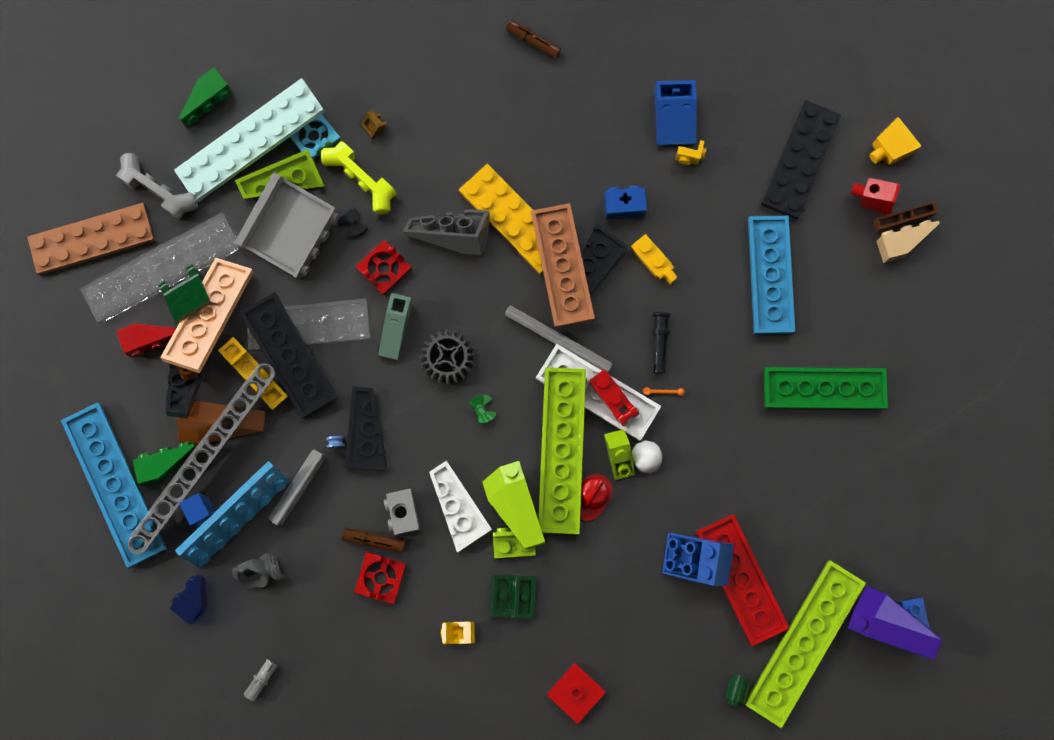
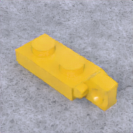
(654, 259)

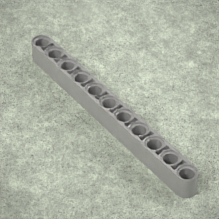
(199, 467)

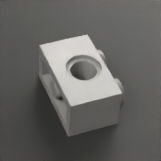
(402, 499)

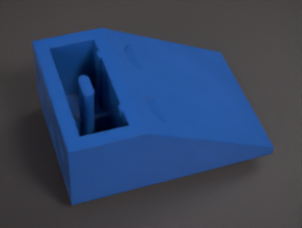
(675, 112)
(698, 559)

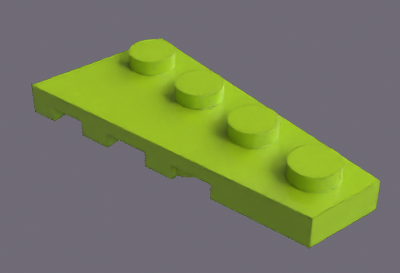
(297, 169)

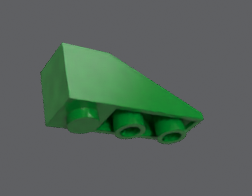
(206, 93)
(160, 465)

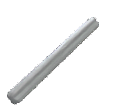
(558, 338)

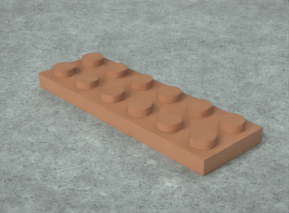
(91, 239)
(562, 265)

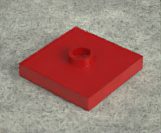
(576, 693)

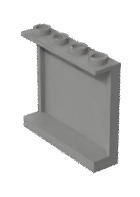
(287, 226)

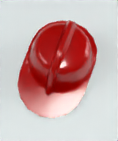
(595, 494)

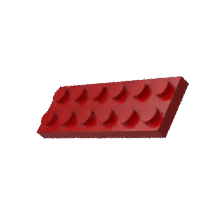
(747, 586)

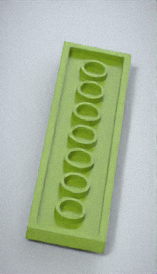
(562, 450)
(804, 643)

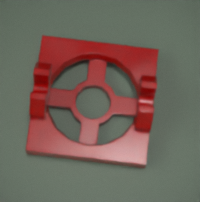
(383, 287)
(390, 596)

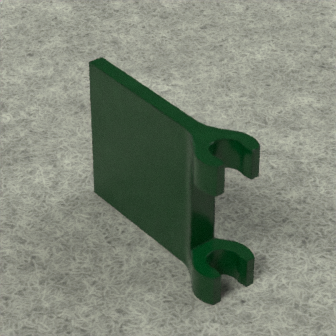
(186, 296)

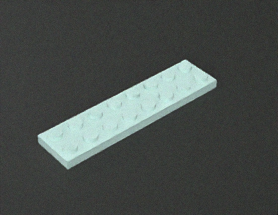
(249, 140)

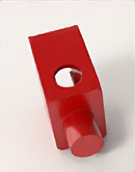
(877, 195)

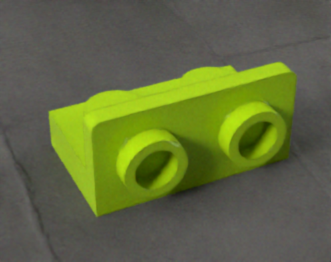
(508, 546)

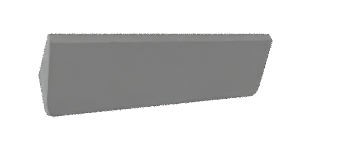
(296, 488)

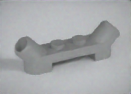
(173, 204)

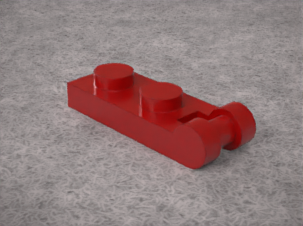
(613, 397)

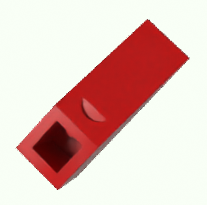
(142, 337)

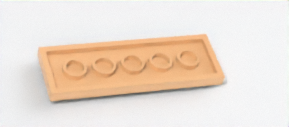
(200, 331)

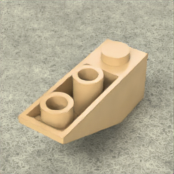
(898, 244)

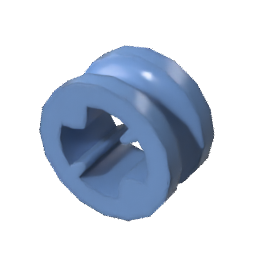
(335, 442)

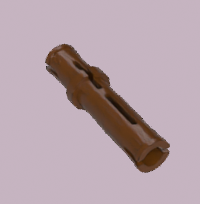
(532, 38)
(365, 538)

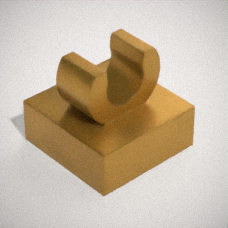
(373, 124)

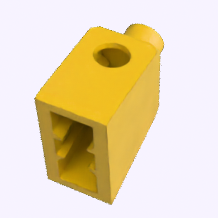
(894, 144)

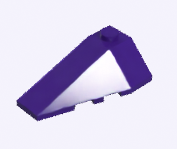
(888, 622)

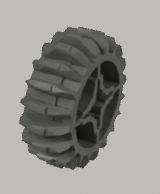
(454, 351)

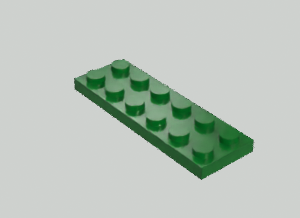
(825, 388)

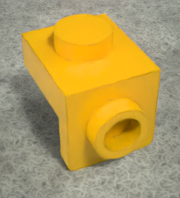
(689, 156)
(458, 632)

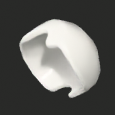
(647, 457)

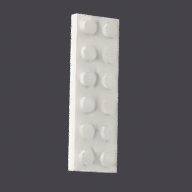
(647, 408)

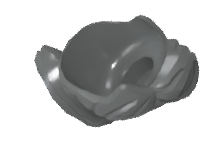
(257, 571)

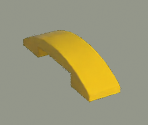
(245, 364)

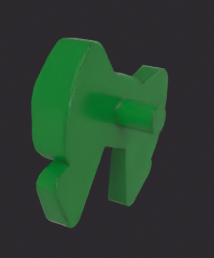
(483, 415)

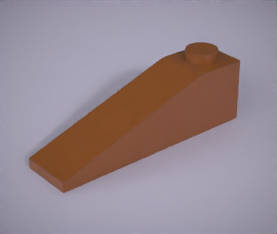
(205, 414)

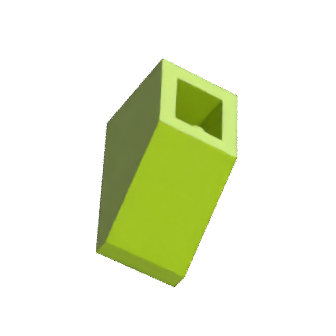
(619, 454)

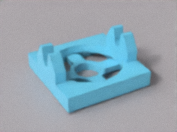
(328, 142)

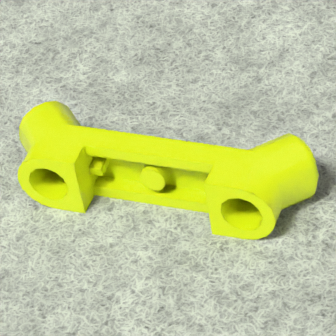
(343, 156)

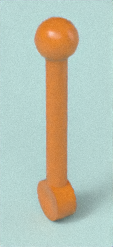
(646, 391)

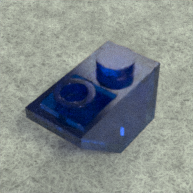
(192, 601)

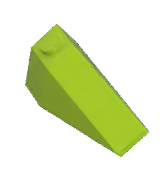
(510, 497)

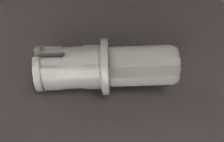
(260, 680)

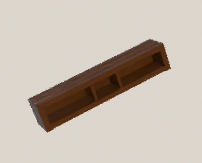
(905, 216)

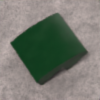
(512, 596)

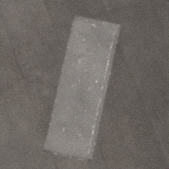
(327, 322)

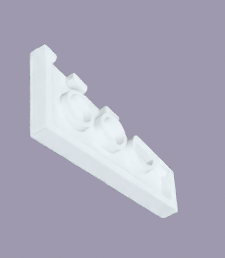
(460, 511)

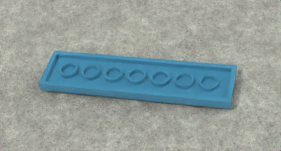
(111, 480)

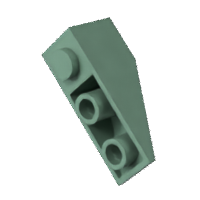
(395, 326)

